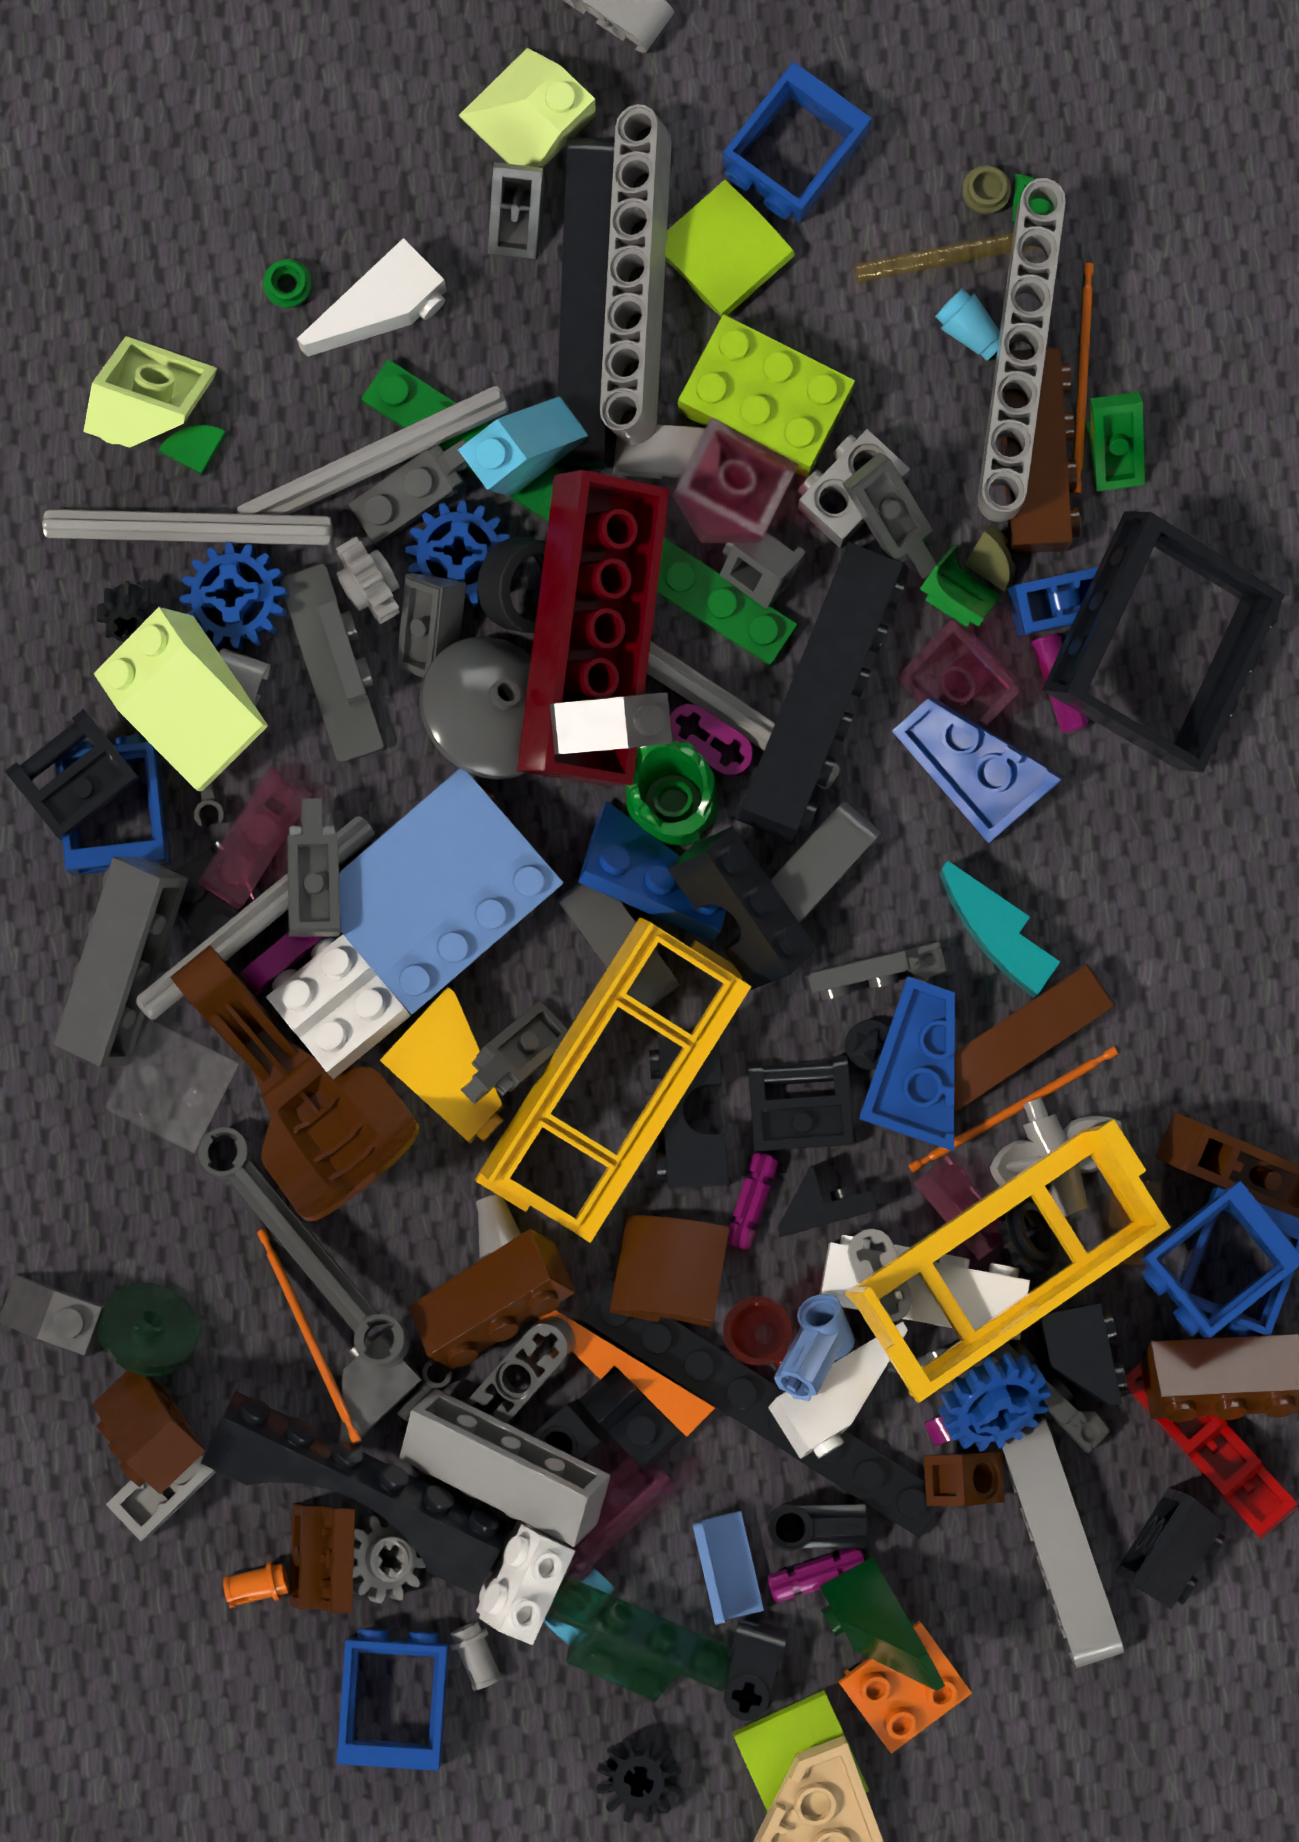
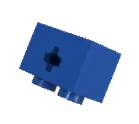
(1048, 601)

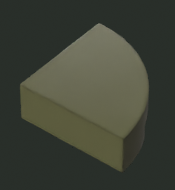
(992, 558)

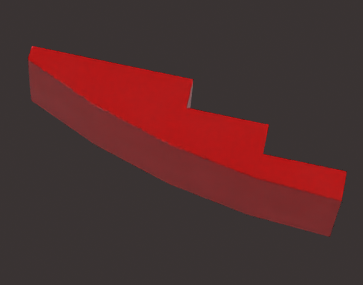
(1225, 1464)

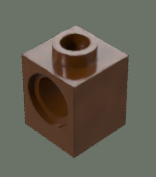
(964, 1478)

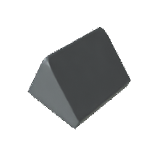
(428, 620)

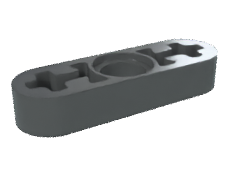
(539, 1370)

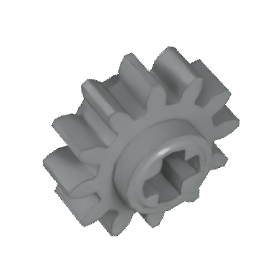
(368, 580)
(367, 1569)

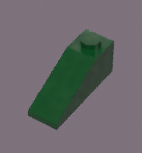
(876, 1623)

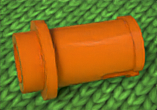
(256, 1585)

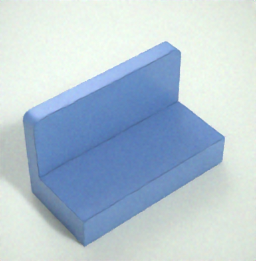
(727, 1566)

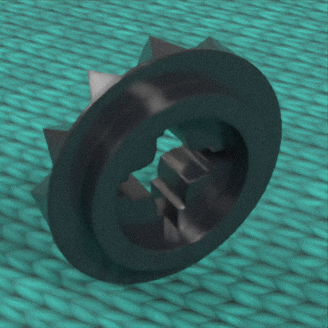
(1034, 1252)

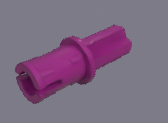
(1046, 652)

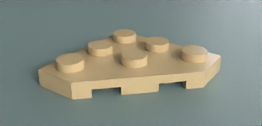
(821, 1800)

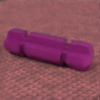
(751, 1200)
(812, 1574)

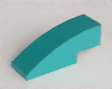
(996, 930)

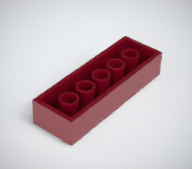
(592, 614)

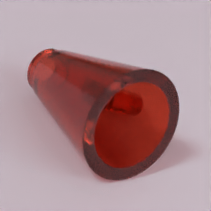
(741, 1326)

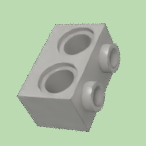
(845, 524)
(146, 1510)

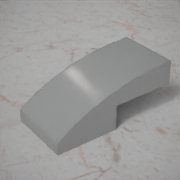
(659, 456)

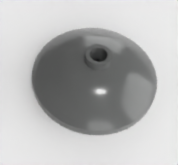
(464, 707)

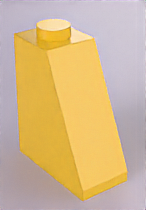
(436, 1065)

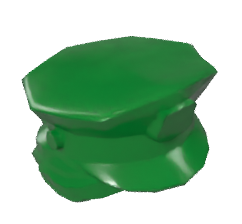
(672, 793)

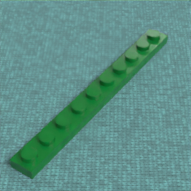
(681, 576)

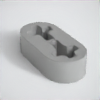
(863, 1268)

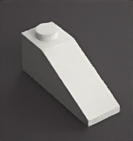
(383, 300)
(821, 1421)

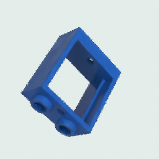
(823, 104)
(98, 859)
(1259, 1227)
(1242, 1325)
(386, 1753)

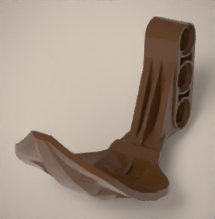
(323, 1132)

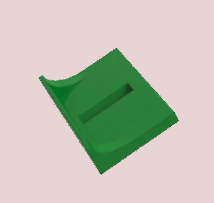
(958, 592)

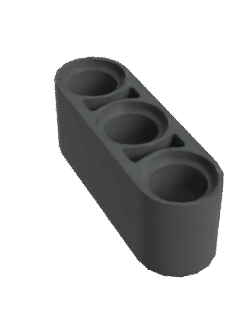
(824, 859)
(605, 927)

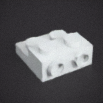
(336, 1005)
(524, 1582)

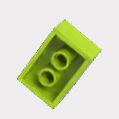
(766, 393)

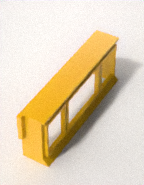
(570, 1055)
(1121, 1171)

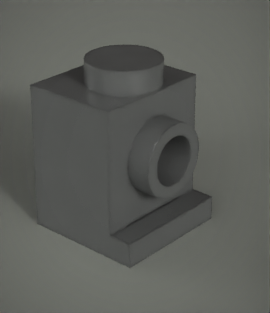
(761, 568)

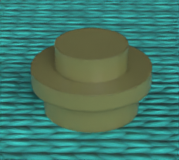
(986, 190)

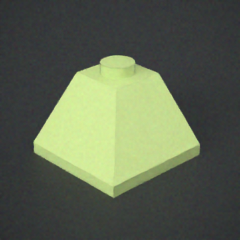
(530, 110)
(144, 393)

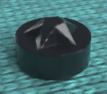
(865, 1043)

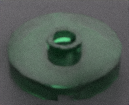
(147, 1348)

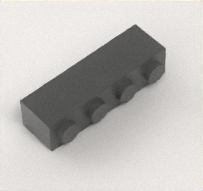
(119, 960)

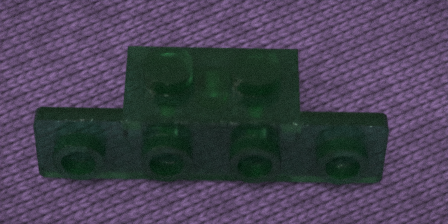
(634, 1644)

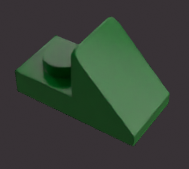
(1116, 441)

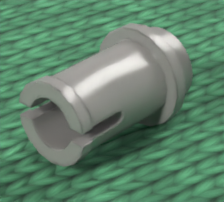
(476, 1655)

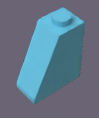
(523, 445)

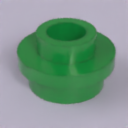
(280, 270)

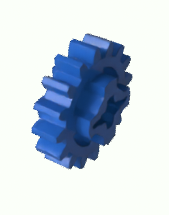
(436, 552)
(233, 575)
(994, 1402)

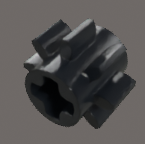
(124, 610)

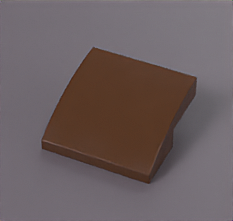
(669, 1269)
(322, 1558)

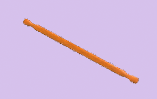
(1083, 373)
(1015, 1108)
(309, 1336)

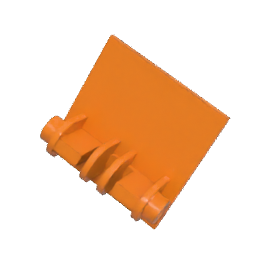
(897, 1704)

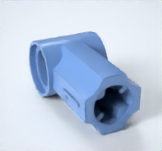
(819, 1342)

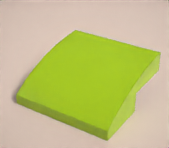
(725, 249)
(774, 1741)

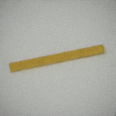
(934, 257)

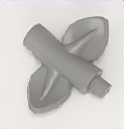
(1044, 1136)

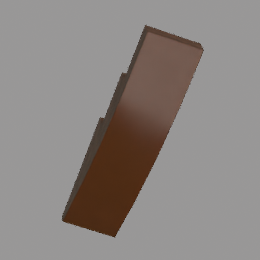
(1028, 1034)

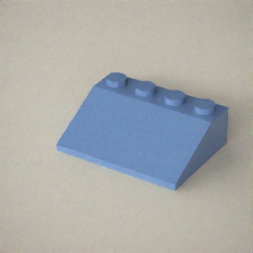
(440, 889)

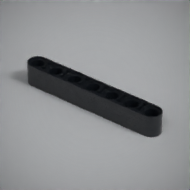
(584, 292)

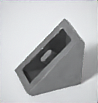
(515, 210)

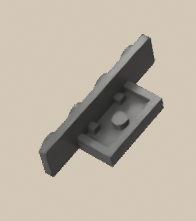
(331, 663)

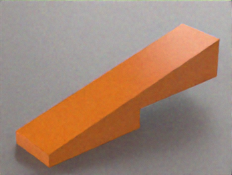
(675, 1402)

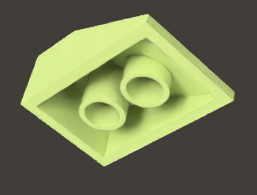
(181, 696)

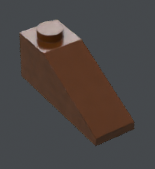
(1229, 1160)

